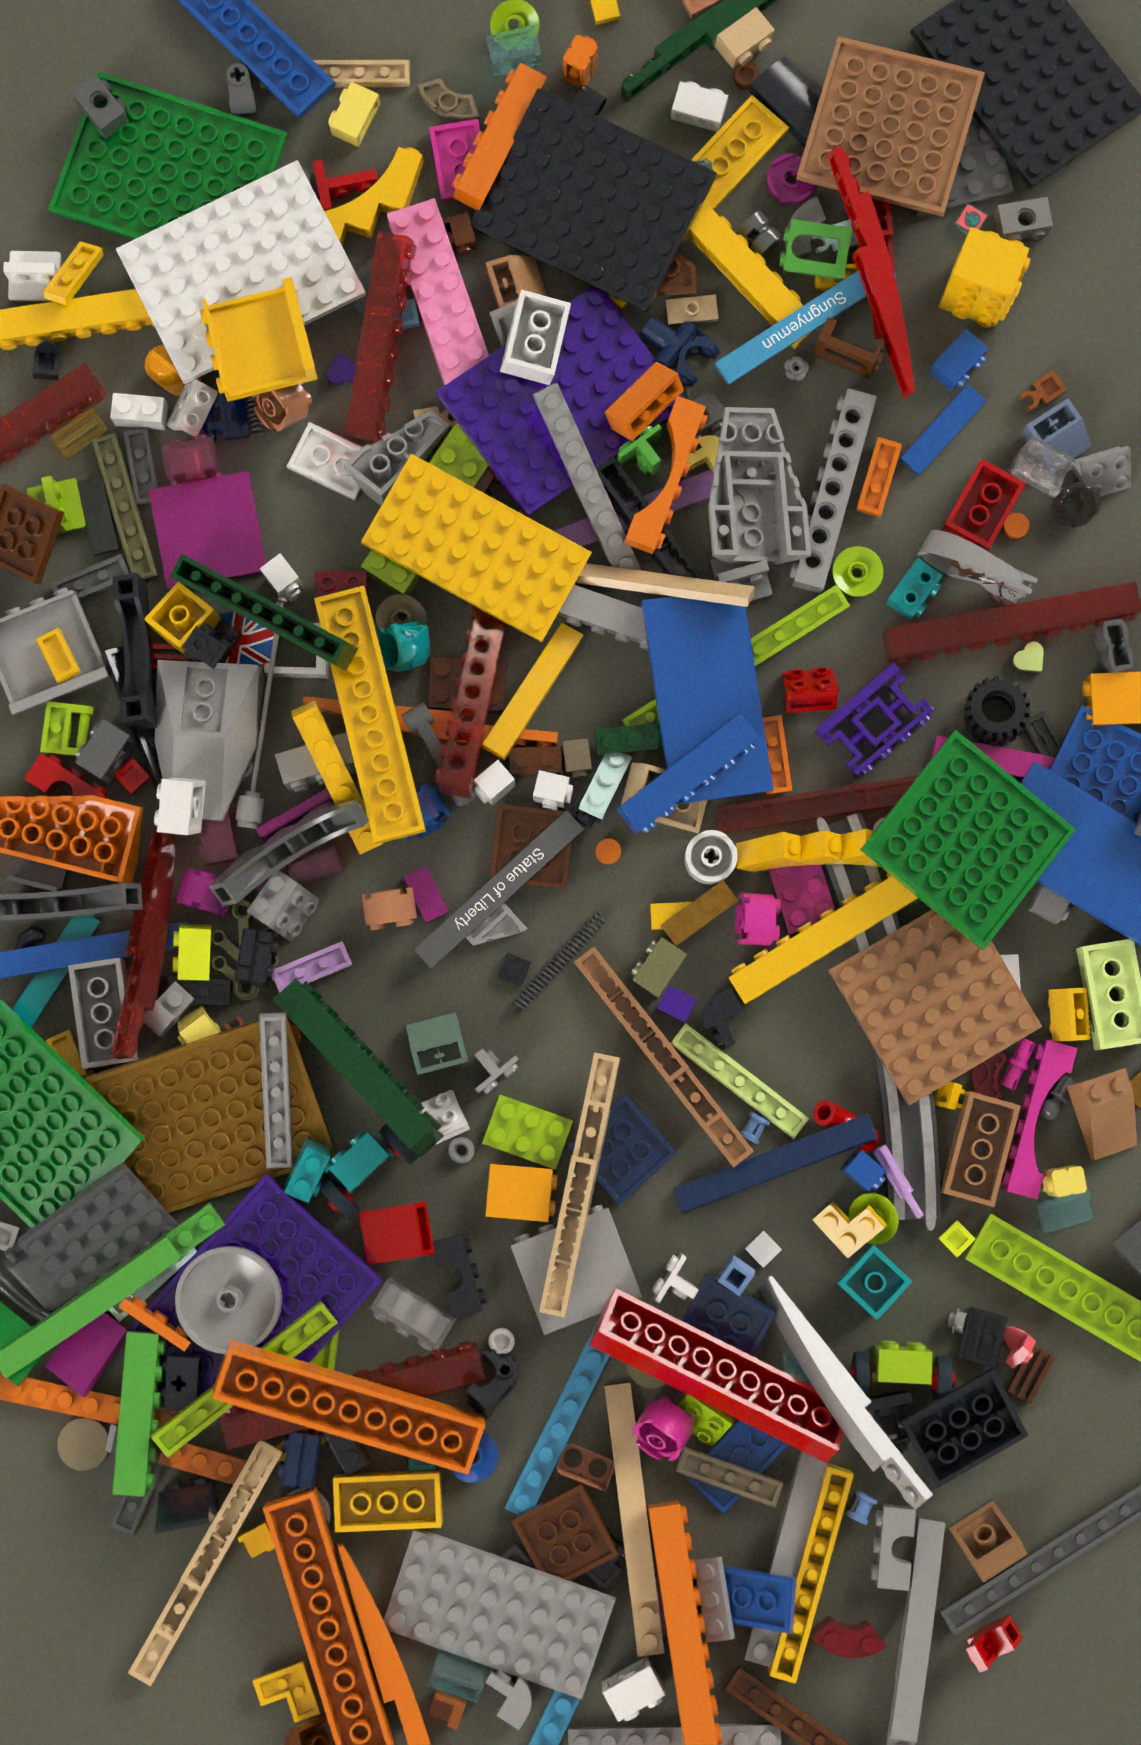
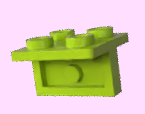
(63, 496)
(709, 1421)

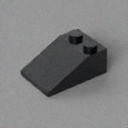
(186, 1505)

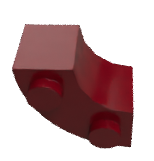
(847, 1640)

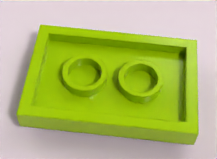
(527, 1132)

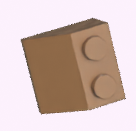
(988, 1541)

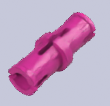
(1018, 1064)

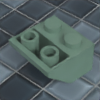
(437, 1044)

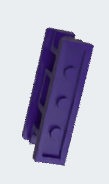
(862, 706)

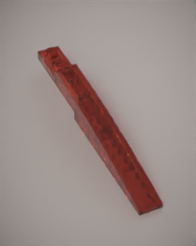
(812, 805)
(147, 942)

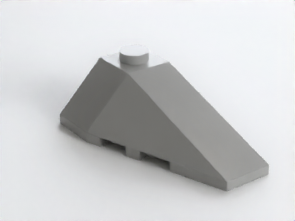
(380, 464)

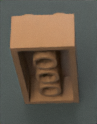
(979, 1148)

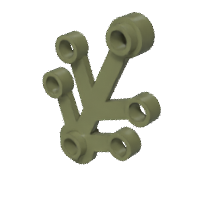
(232, 950)

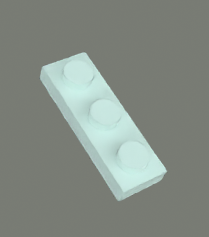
(605, 784)

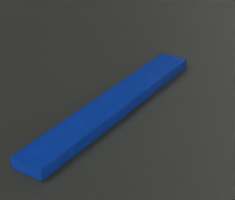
(72, 952)

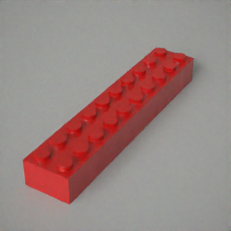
(717, 1374)

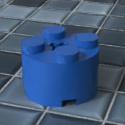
(432, 809)

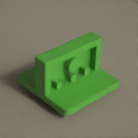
(642, 451)

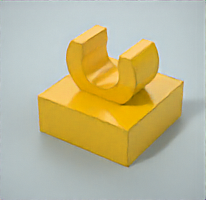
(948, 1096)

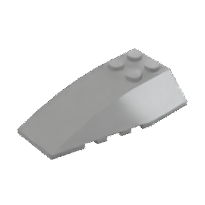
(754, 493)

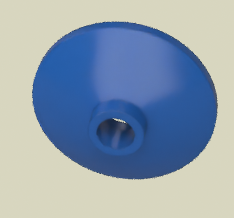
(484, 1464)

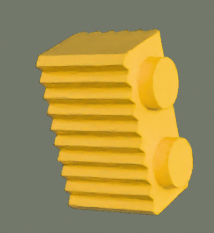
(1069, 1014)

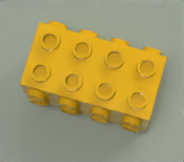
(985, 278)

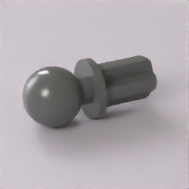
(1051, 1107)

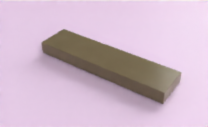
(729, 1476)

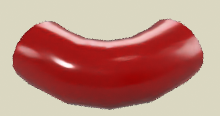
(830, 1114)

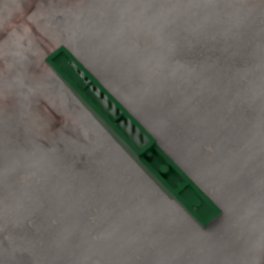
(687, 40)

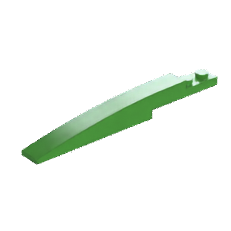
(109, 1290)

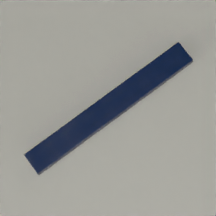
(776, 1163)

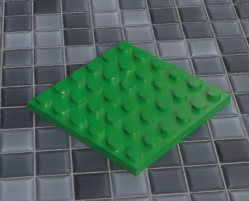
(968, 840)

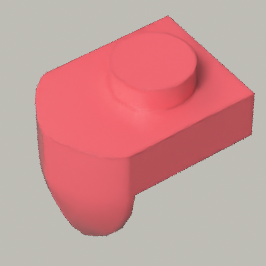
(1020, 1346)

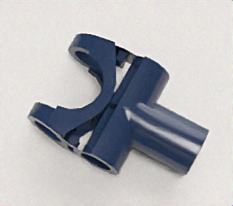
(678, 346)

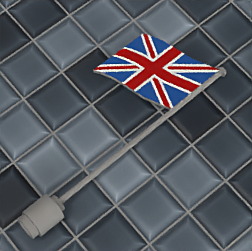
(259, 648)

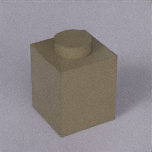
(577, 757)

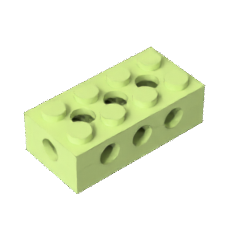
(1124, 980)

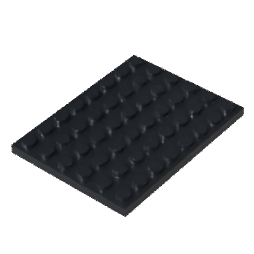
(1045, 78)
(593, 200)

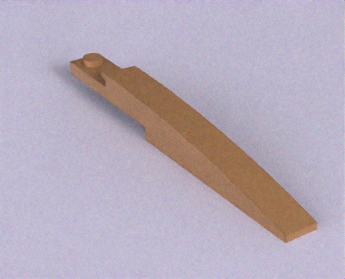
(664, 1057)

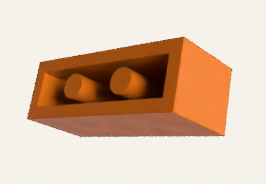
(644, 401)

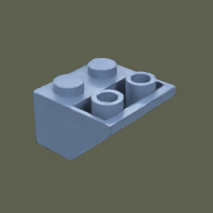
(1060, 428)

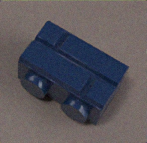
(301, 1458)

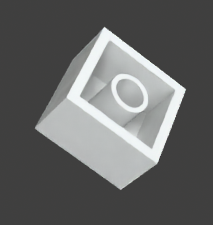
(180, 806)
(633, 1689)

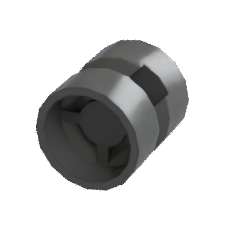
(768, 238)

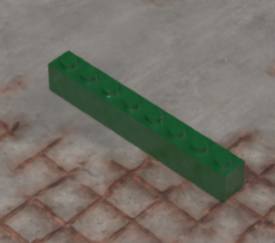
(264, 612)

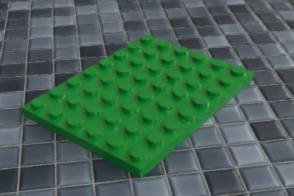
(160, 162)
(52, 1126)

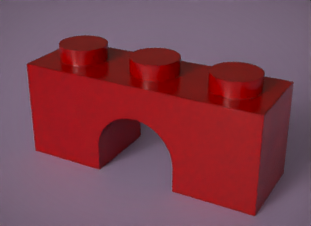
(49, 774)

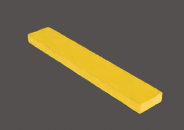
(532, 691)

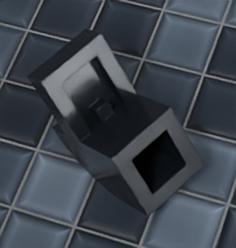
(716, 1011)

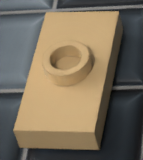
(691, 309)

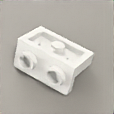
(192, 408)

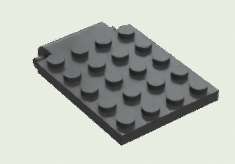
(88, 1238)

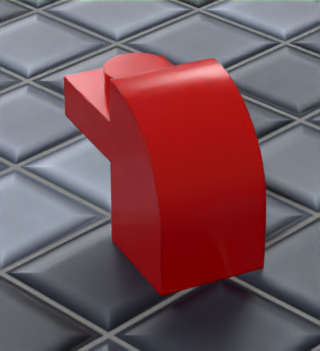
(993, 1641)

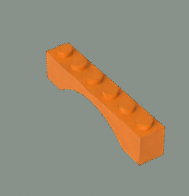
(682, 427)

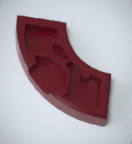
(985, 1076)

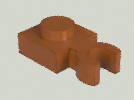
(1045, 389)

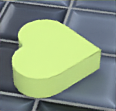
(1029, 659)

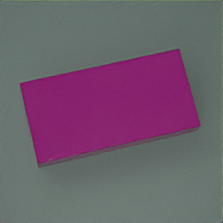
(426, 894)

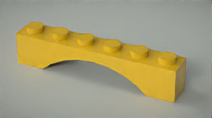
(331, 767)

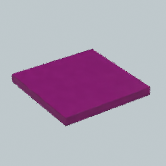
(209, 523)

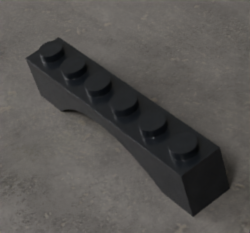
(138, 692)

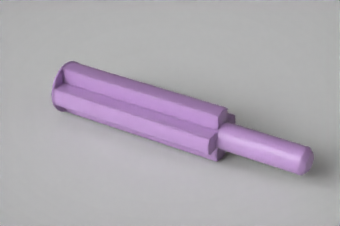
(897, 1178)

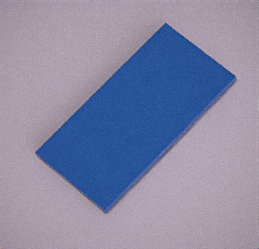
(701, 682)
(1099, 861)

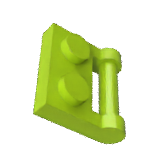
(58, 728)

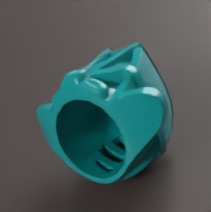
(406, 643)

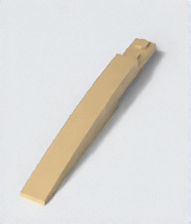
(580, 1185)
(634, 1520)
(205, 1562)

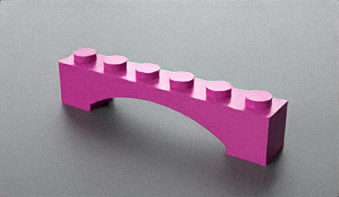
(1052, 1062)

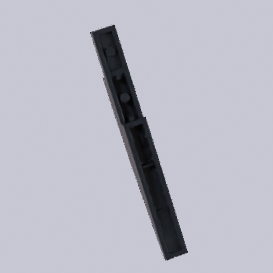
(621, 490)

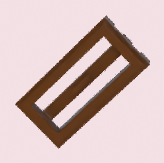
(1039, 1379)

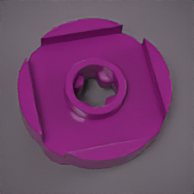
(781, 190)

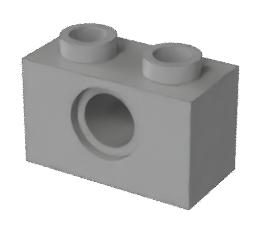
(1034, 211)

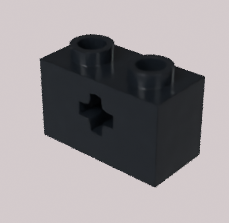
(191, 1369)

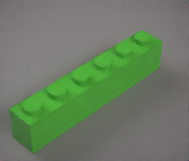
(138, 1413)

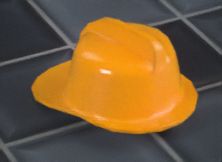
(162, 370)

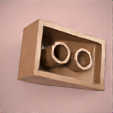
(1105, 1112)

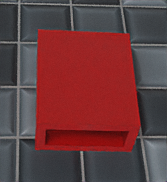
(396, 1232)

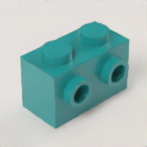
(914, 589)
(307, 1169)

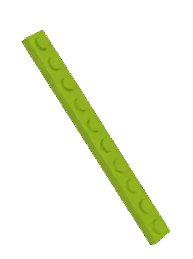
(771, 639)

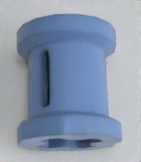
(754, 1128)
(861, 1507)

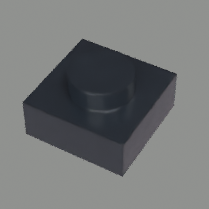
(514, 969)

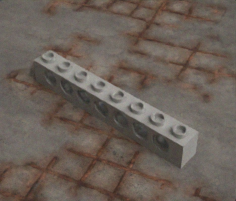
(862, 407)

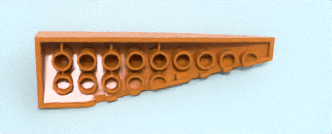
(81, 831)

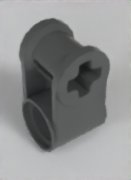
(241, 93)

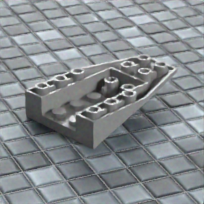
(208, 726)

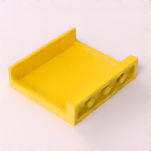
(259, 342)

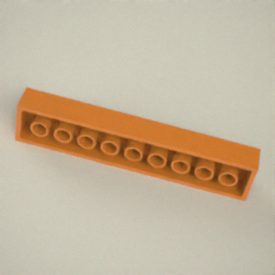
(348, 1407)
(327, 1620)
(684, 1624)

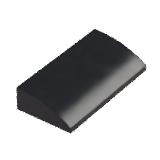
(788, 96)

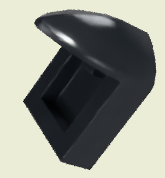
(46, 361)

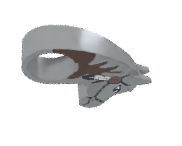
(972, 563)

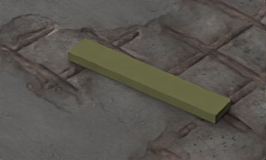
(124, 506)

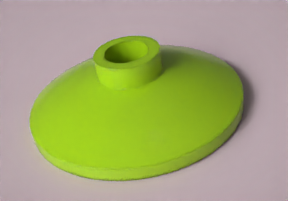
(511, 10)
(858, 559)
(884, 1209)

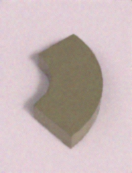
(448, 103)

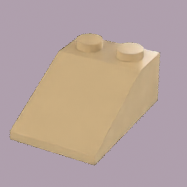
(685, 817)

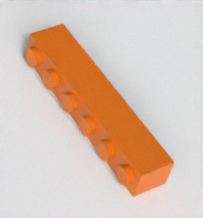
(498, 137)

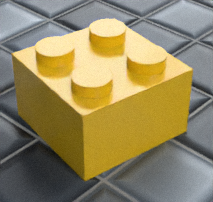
(179, 614)

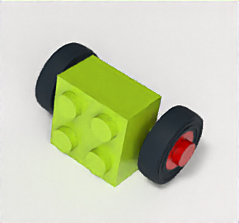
(903, 1365)

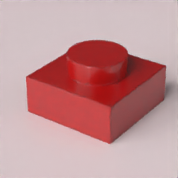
(132, 776)

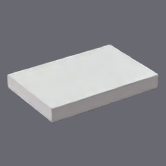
(322, 459)

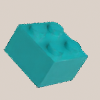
(873, 1281)

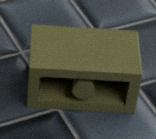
(659, 966)

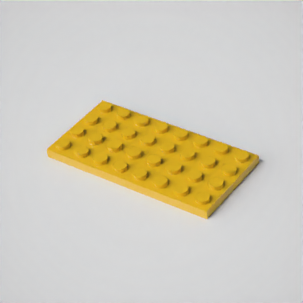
(476, 547)

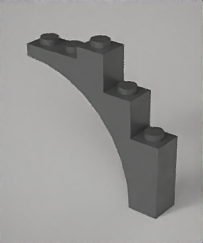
(286, 845)
(70, 903)

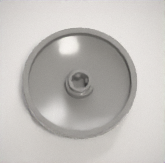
(228, 1297)

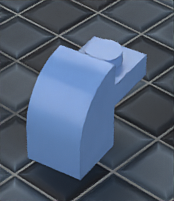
(735, 1274)

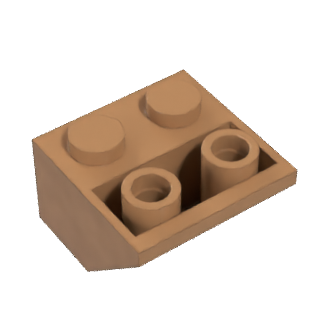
(512, 274)

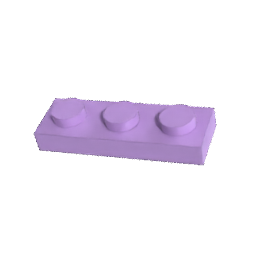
(314, 966)

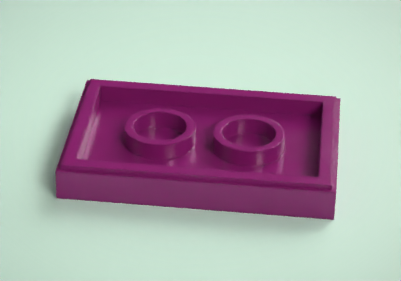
(87, 1353)

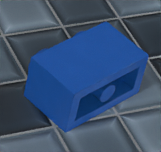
(958, 360)
(863, 1170)

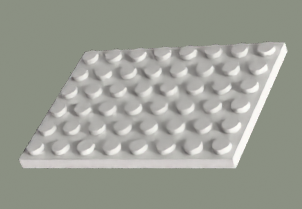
(235, 251)

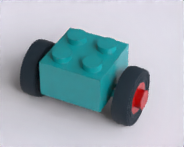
(358, 1165)

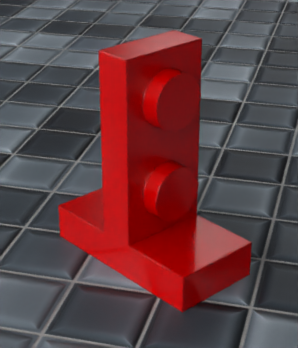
(341, 185)

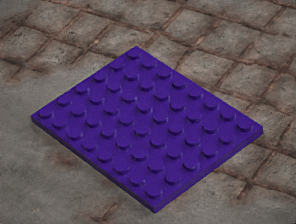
(501, 418)
(302, 1253)

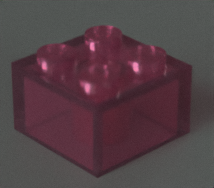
(191, 459)

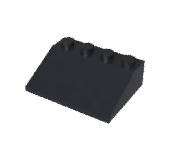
(964, 1428)

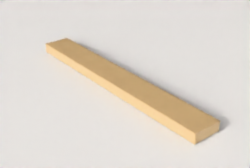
(666, 584)

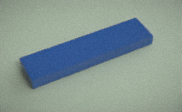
(943, 430)

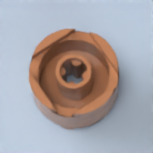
(282, 407)
(389, 907)

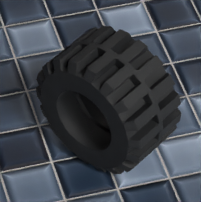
(1003, 691)

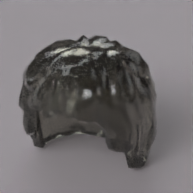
(1075, 505)

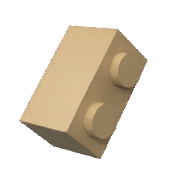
(745, 38)

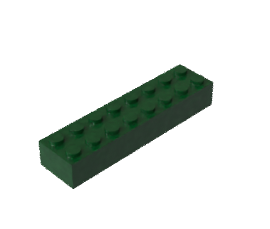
(363, 1072)

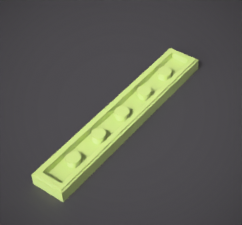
(739, 1081)

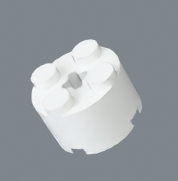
(722, 848)

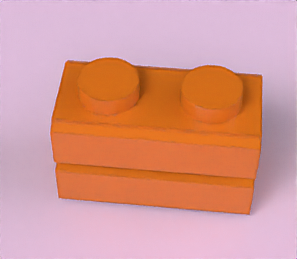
(580, 61)

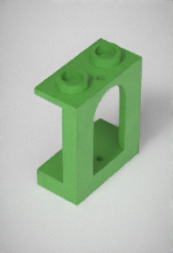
(814, 268)

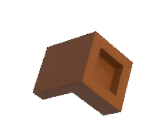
(448, 1708)

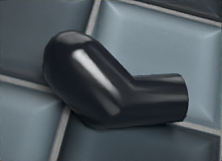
(29, 936)

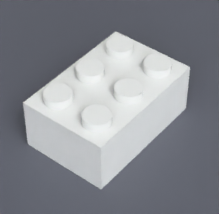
(535, 337)

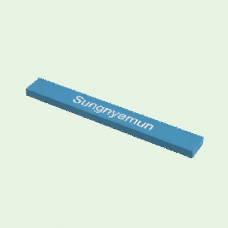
(791, 329)

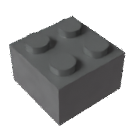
(105, 751)

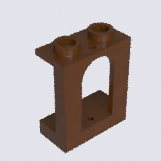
(826, 341)

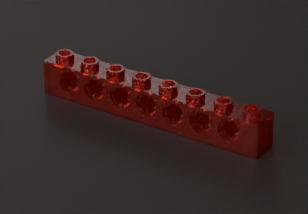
(461, 781)

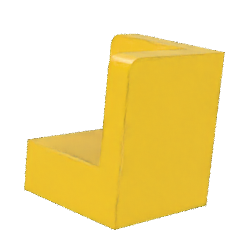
(257, 1539)

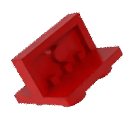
(810, 690)

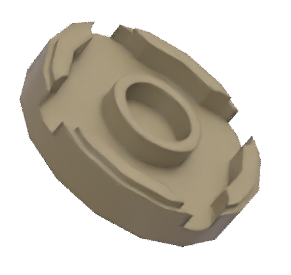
(83, 1444)

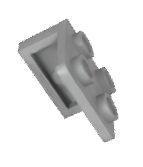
(283, 905)

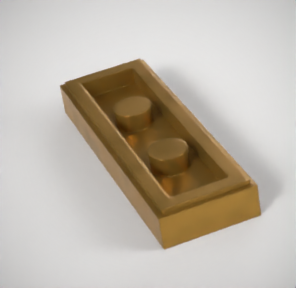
(699, 913)

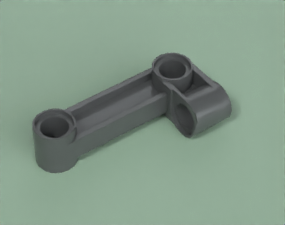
(419, 721)

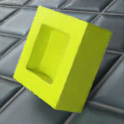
(956, 1238)

